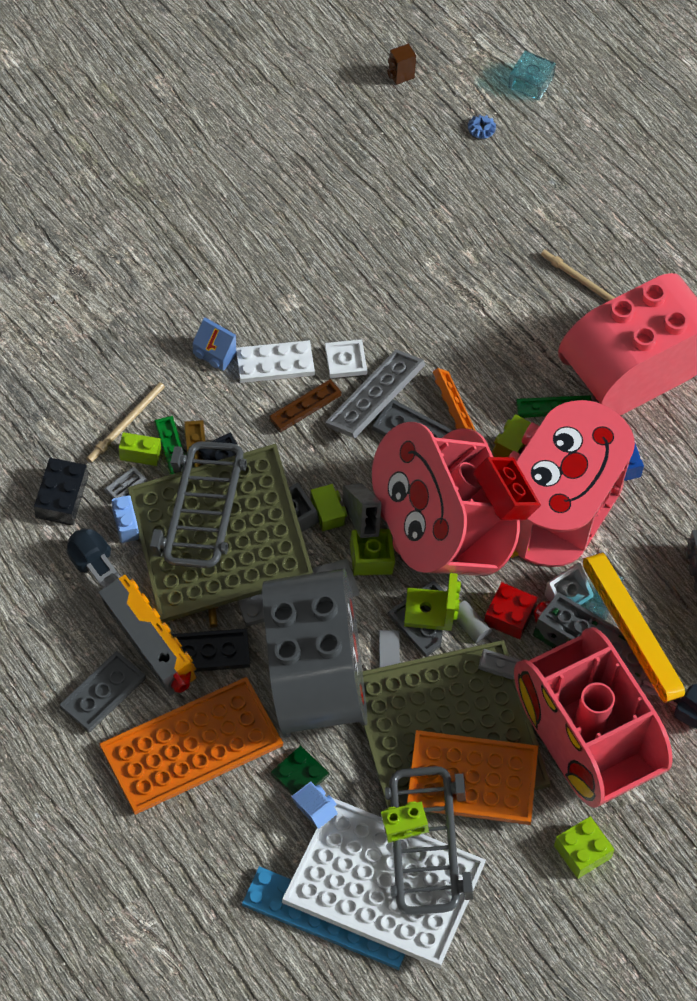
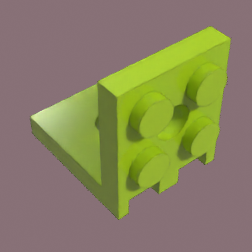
(443, 606)

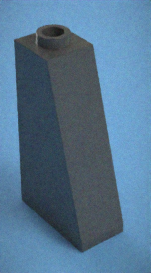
(363, 509)

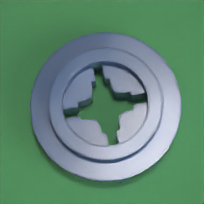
(476, 130)

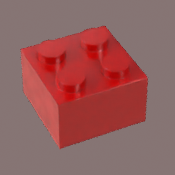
(510, 610)

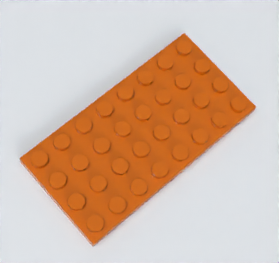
(190, 745)

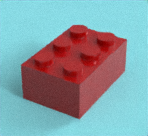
(506, 488)

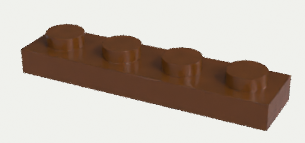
(305, 405)

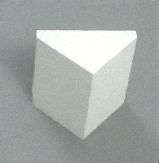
(571, 584)

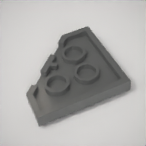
(424, 639)

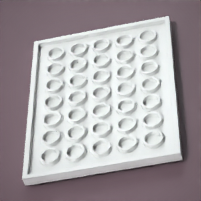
(350, 879)

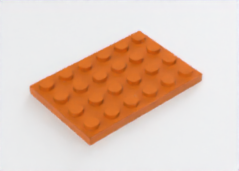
(495, 773)

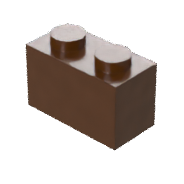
(402, 64)

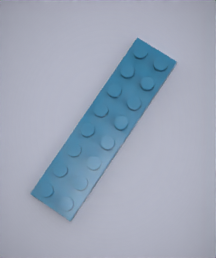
(266, 898)

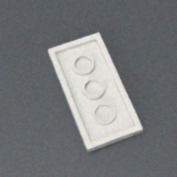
(275, 361)

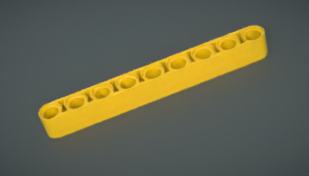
(633, 627)

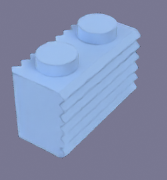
(125, 519)
(315, 804)

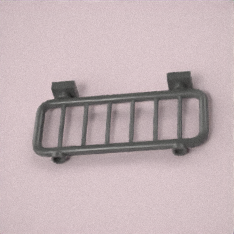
(177, 462)
(457, 886)

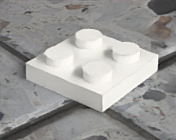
(346, 358)

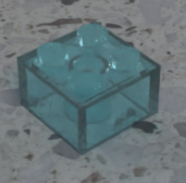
(532, 75)

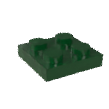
(299, 770)

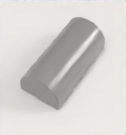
(472, 622)

